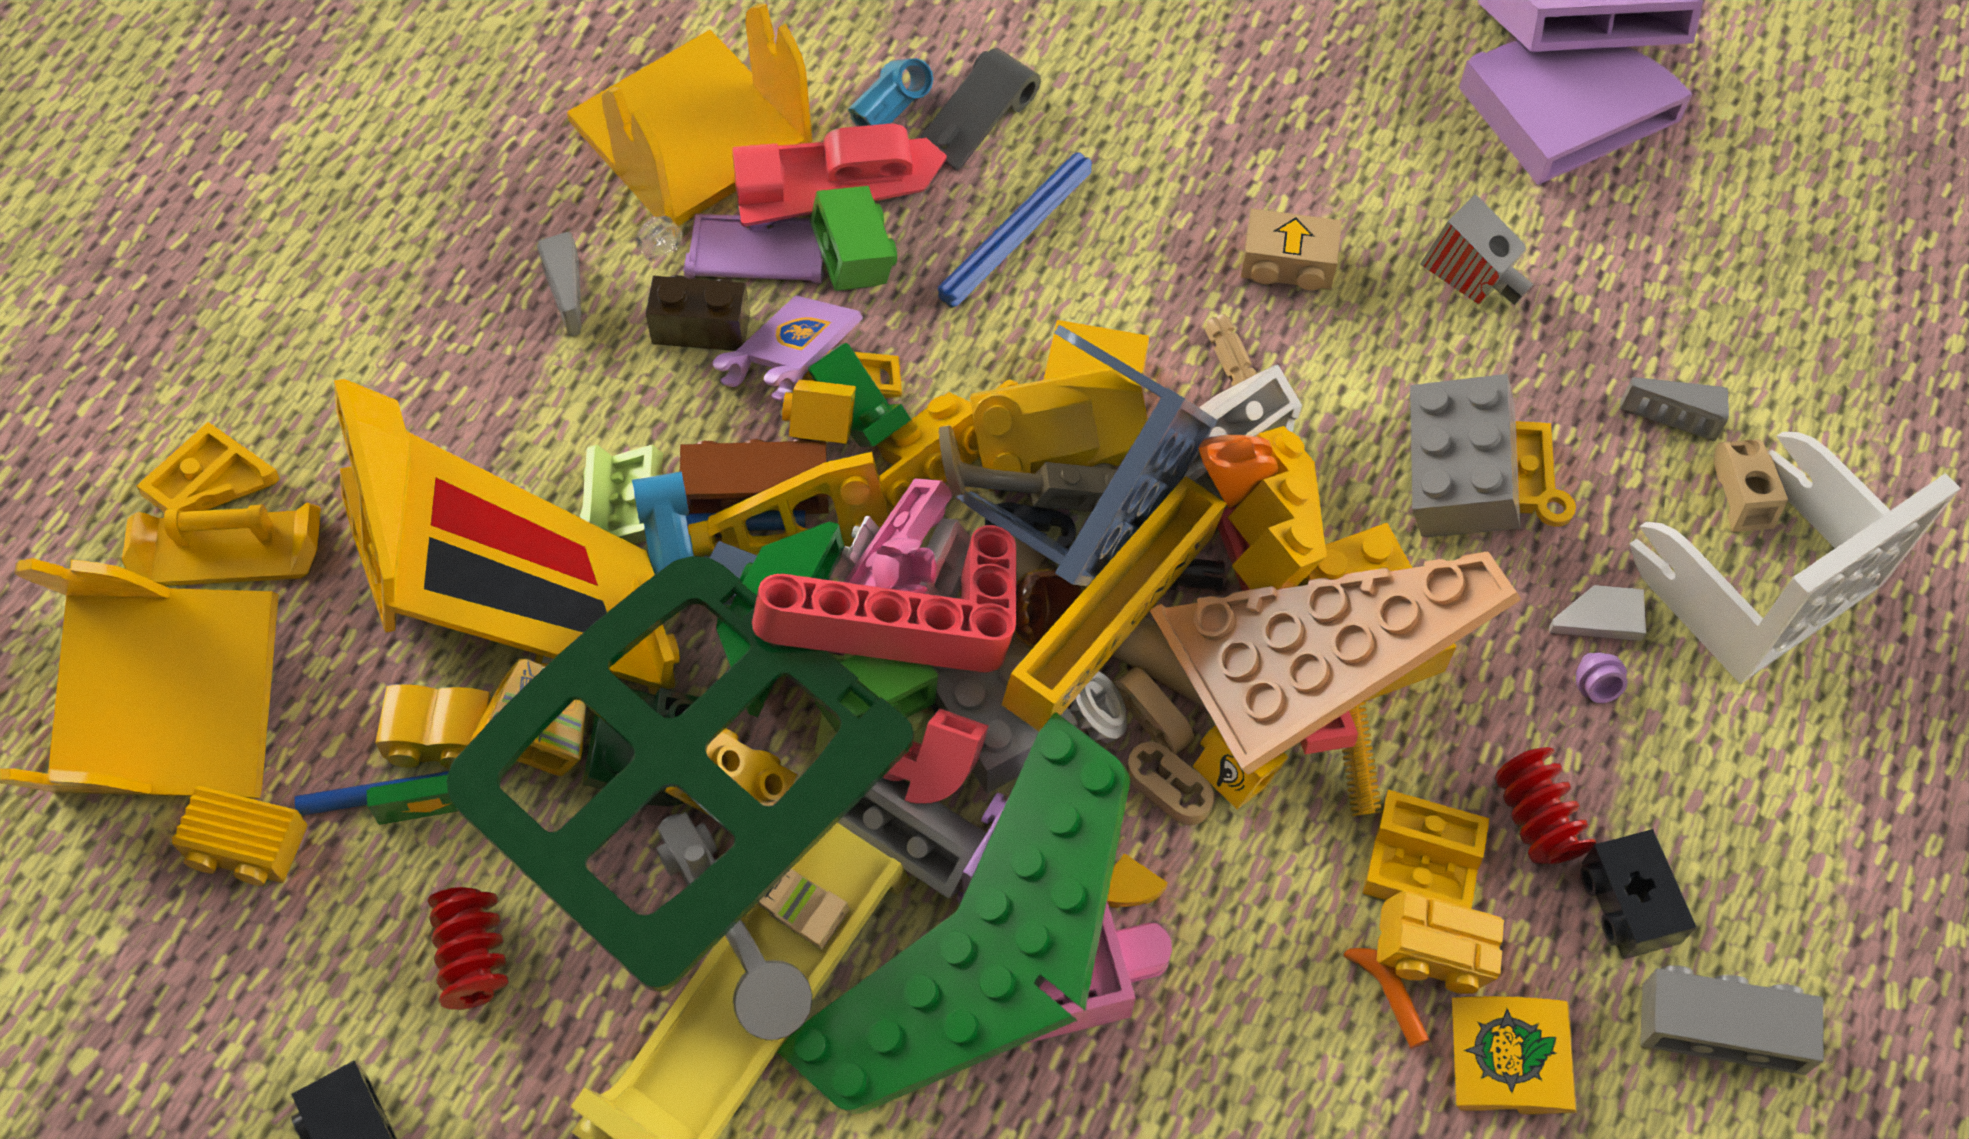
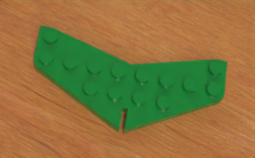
(978, 974)

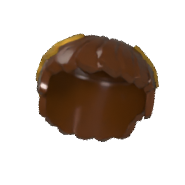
(1040, 602)

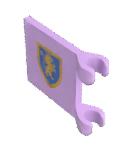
(789, 343)

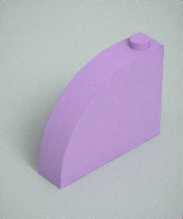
(1596, 23)
(1570, 104)

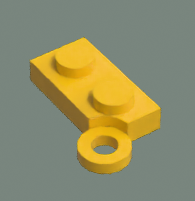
(1537, 474)

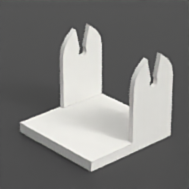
(1867, 551)

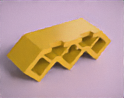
(1281, 519)

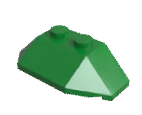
(804, 554)

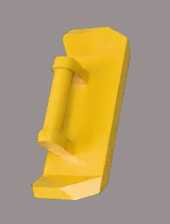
(222, 545)

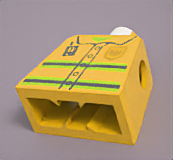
(561, 742)

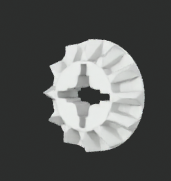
(1100, 709)

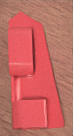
(784, 179)

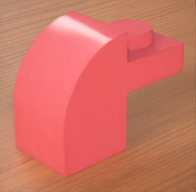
(942, 760)

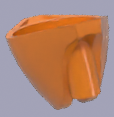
(1237, 464)

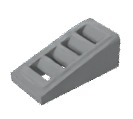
(561, 269)
(1682, 405)

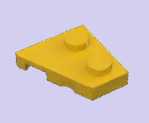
(206, 473)

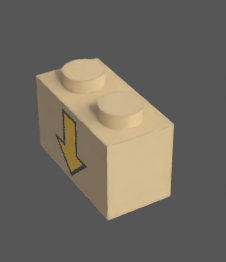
(1291, 249)

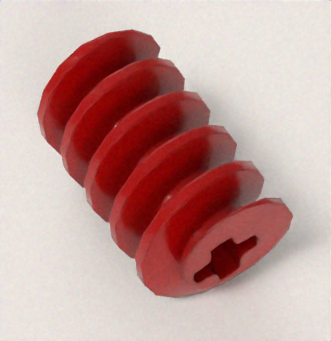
(1540, 809)
(465, 947)

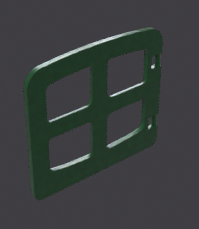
(673, 753)

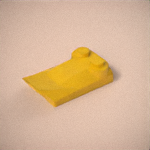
(1059, 420)

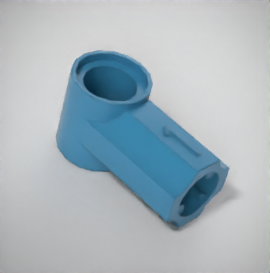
(888, 96)
(663, 511)

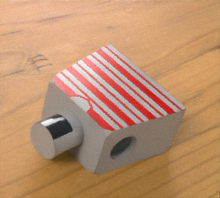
(1478, 254)

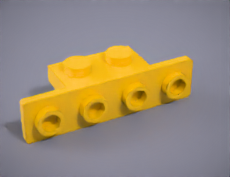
(916, 445)

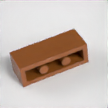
(732, 472)

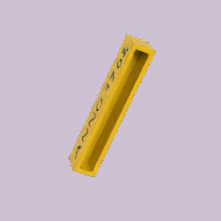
(1113, 604)

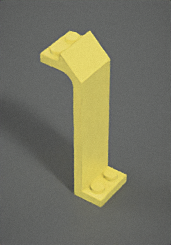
(700, 1055)

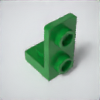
(872, 414)

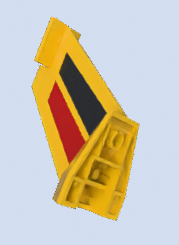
(478, 550)

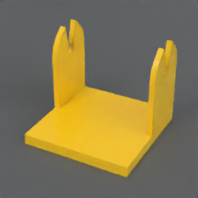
(678, 118)
(155, 685)

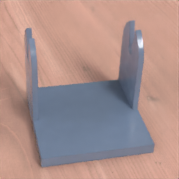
(1138, 487)

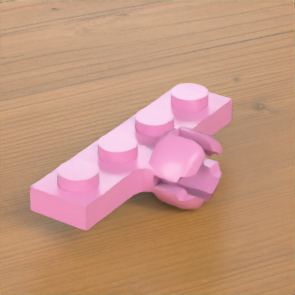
(895, 552)

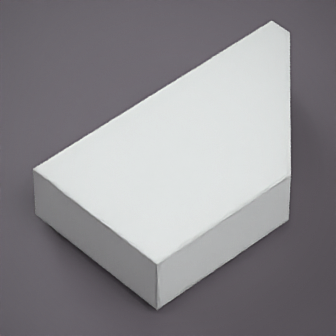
(1605, 614)

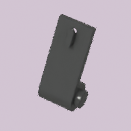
(980, 102)

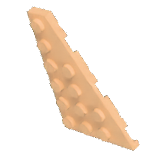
(1303, 655)

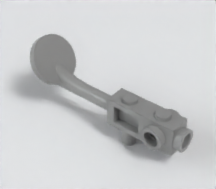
(771, 994)

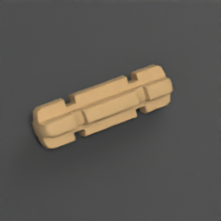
(1229, 349)

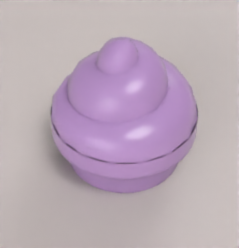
(1601, 677)

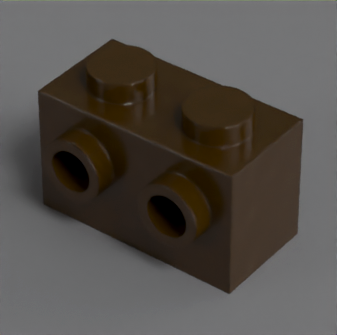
(698, 312)

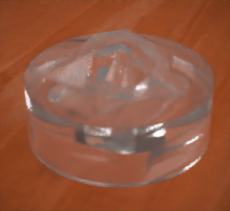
(658, 238)

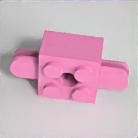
(1120, 960)

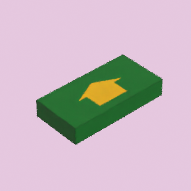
(410, 800)

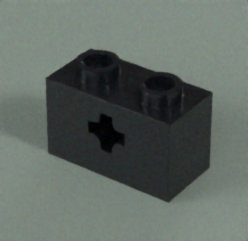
(1641, 869)

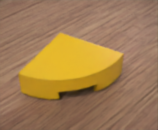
(1133, 884)

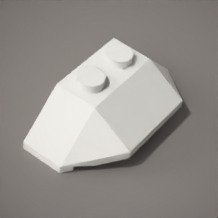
(1248, 409)

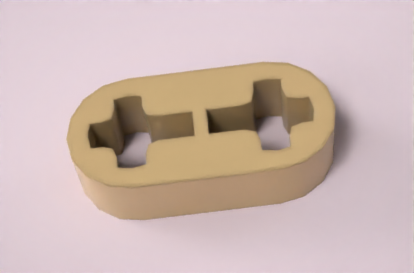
(1154, 710)
(1177, 774)

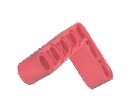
(897, 623)

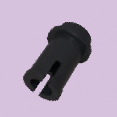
(1194, 577)

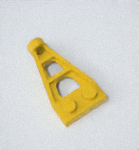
(849, 481)

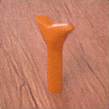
(1395, 993)

